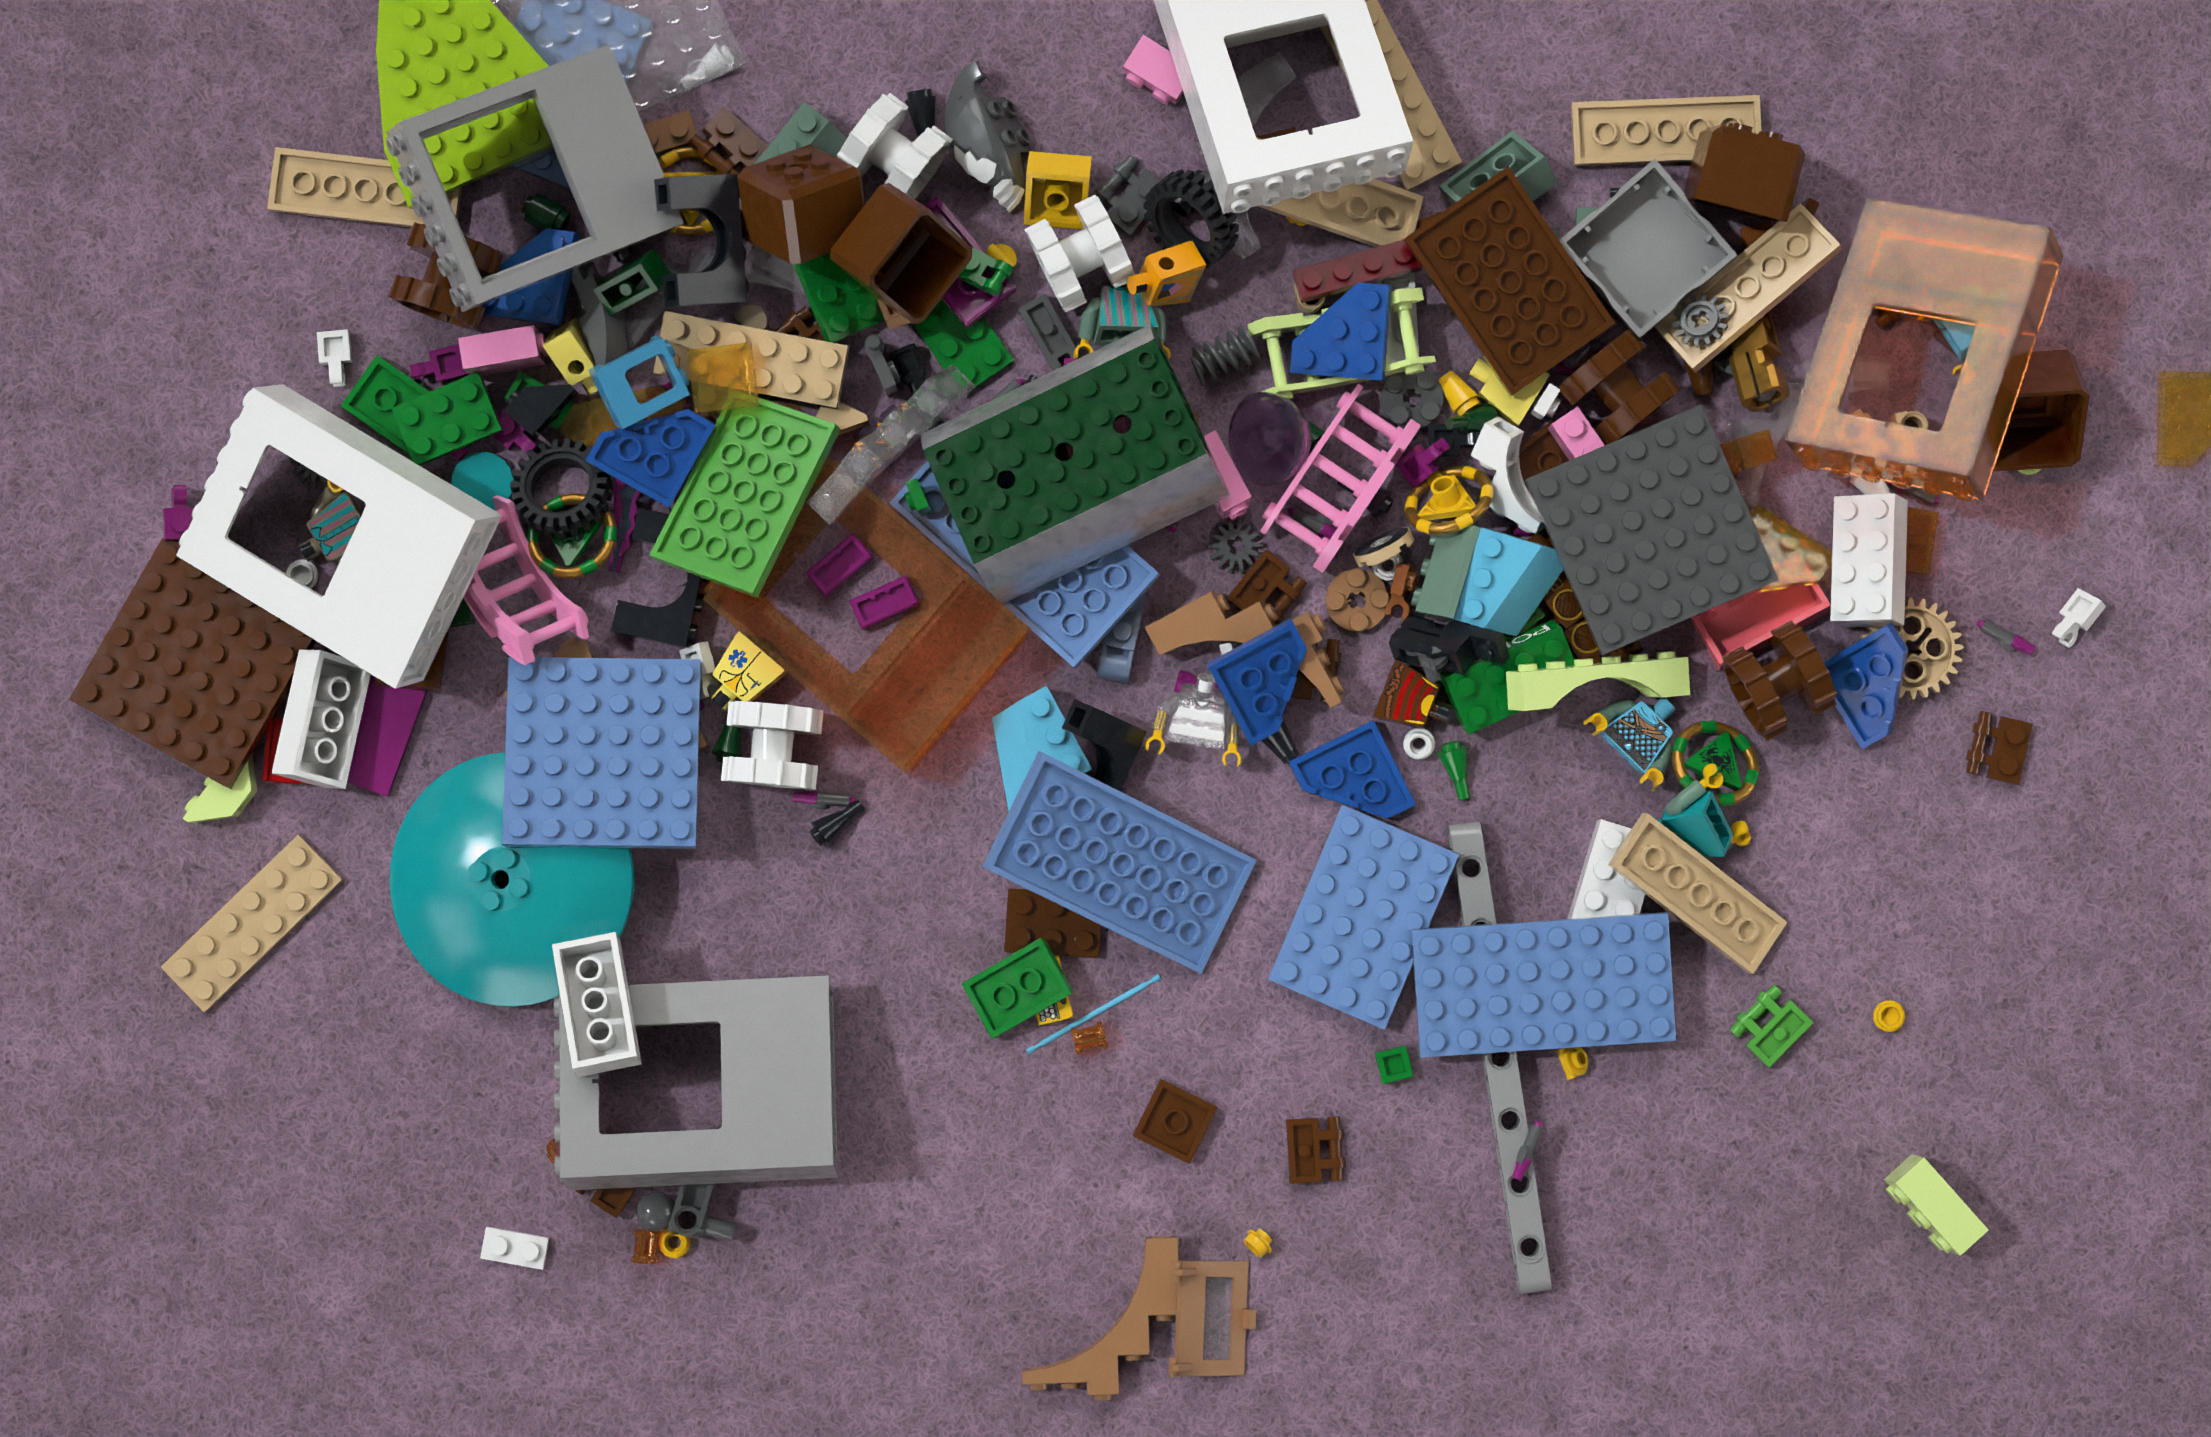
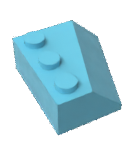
(1506, 581)
(1032, 727)

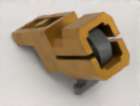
(1754, 366)

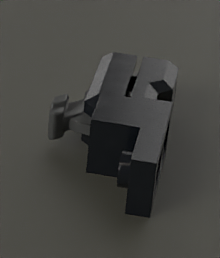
(1446, 649)

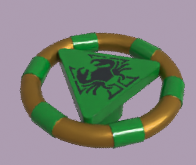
(573, 547)
(1719, 753)

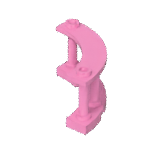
(1363, 489)
(482, 601)

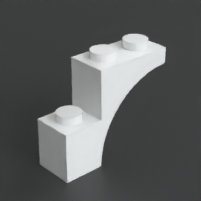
(1499, 451)

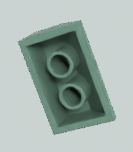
(804, 129)
(1513, 151)
(1445, 574)

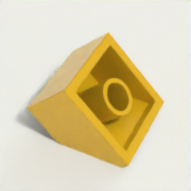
(1054, 187)

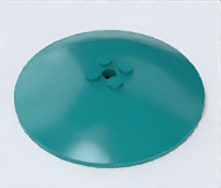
(468, 929)

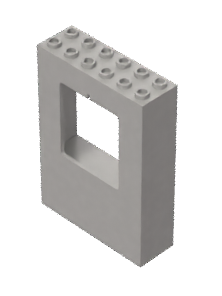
(773, 1091)

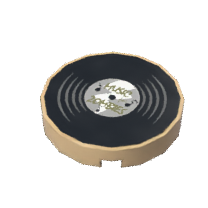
(1383, 547)

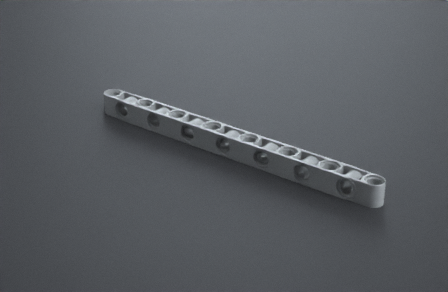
(1503, 1081)

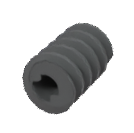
(1223, 354)

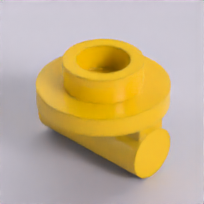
(1003, 253)
(1573, 1061)

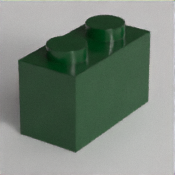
(631, 282)

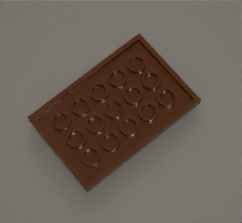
(1509, 281)

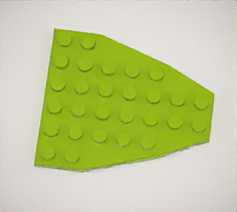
(446, 52)

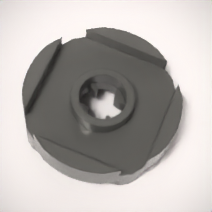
(1399, 411)

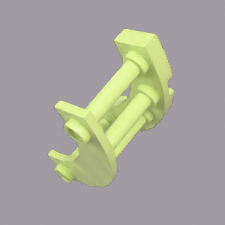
(1273, 326)

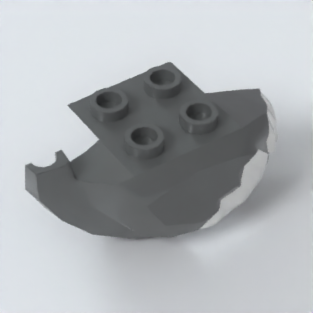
(987, 136)

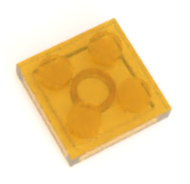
(723, 377)

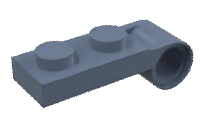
(1120, 645)

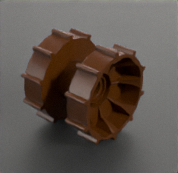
(432, 294)
(1618, 387)
(1794, 672)

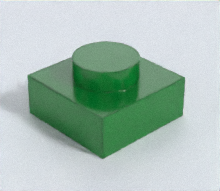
(917, 498)
(1393, 1064)

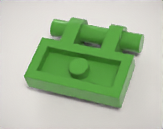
(1778, 1033)

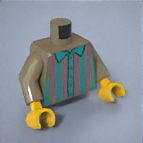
(331, 524)

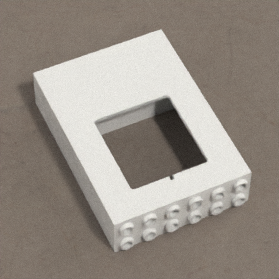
(1294, 164)
(401, 565)

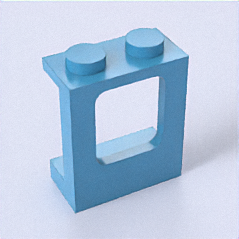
(617, 392)

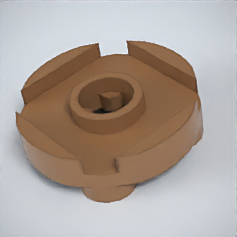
(1354, 582)

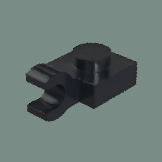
(1452, 437)

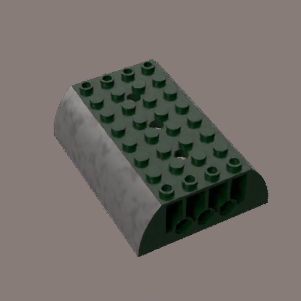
(1098, 499)

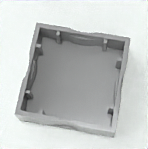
(1647, 249)

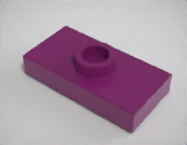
(839, 565)
(884, 602)

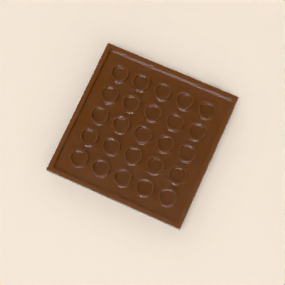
(192, 667)

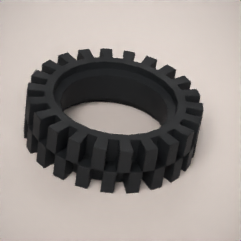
(1205, 200)
(572, 519)

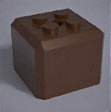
(1745, 171)
(799, 203)
(901, 253)
(2047, 415)

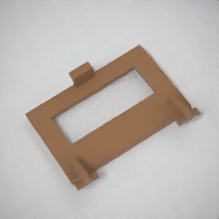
(1211, 1318)

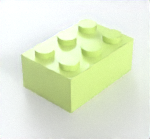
(1934, 1205)

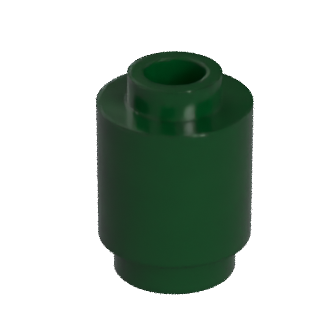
(545, 213)

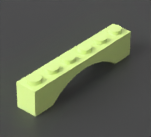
(1544, 687)

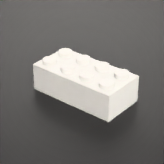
(1869, 560)
(321, 720)
(1601, 888)
(596, 1004)

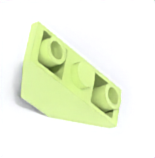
(221, 802)

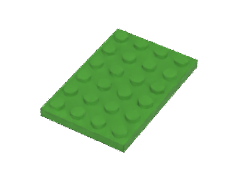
(745, 494)

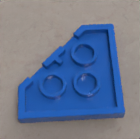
(544, 300)
(1347, 337)
(653, 453)
(1260, 678)
(1869, 683)
(1355, 773)

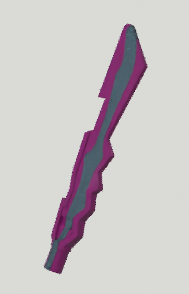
(625, 511)

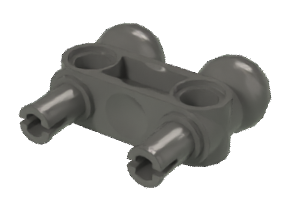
(659, 1212)

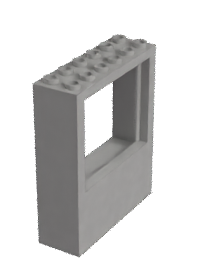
(598, 148)

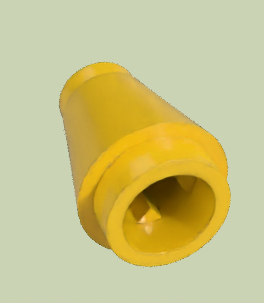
(1458, 394)

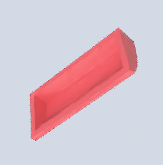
(1753, 616)

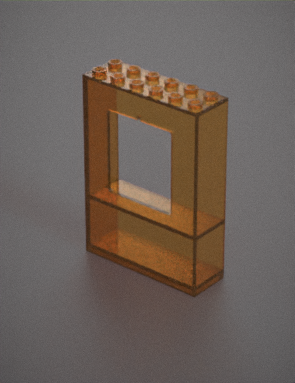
(1946, 270)
(922, 669)

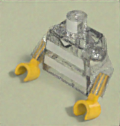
(1198, 718)

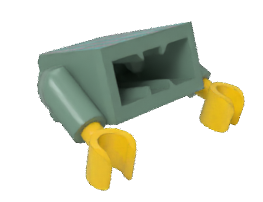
(1116, 316)

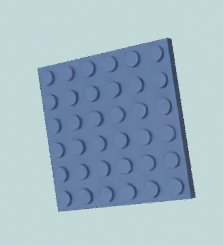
(602, 753)

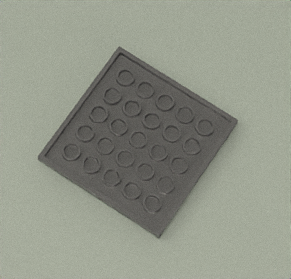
(1651, 530)

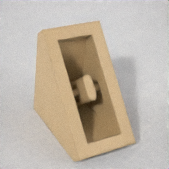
(844, 417)

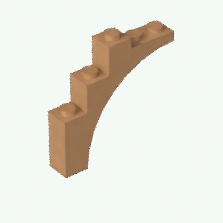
(1208, 621)
(1129, 1335)

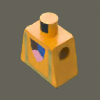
(1169, 275)

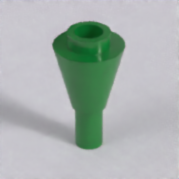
(1455, 762)

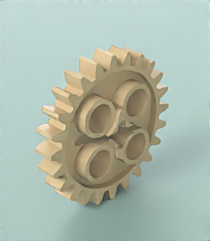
(1930, 668)

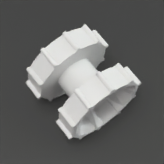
(880, 144)
(1080, 253)
(772, 745)

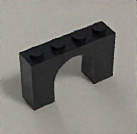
(718, 201)
(664, 624)
(1112, 738)

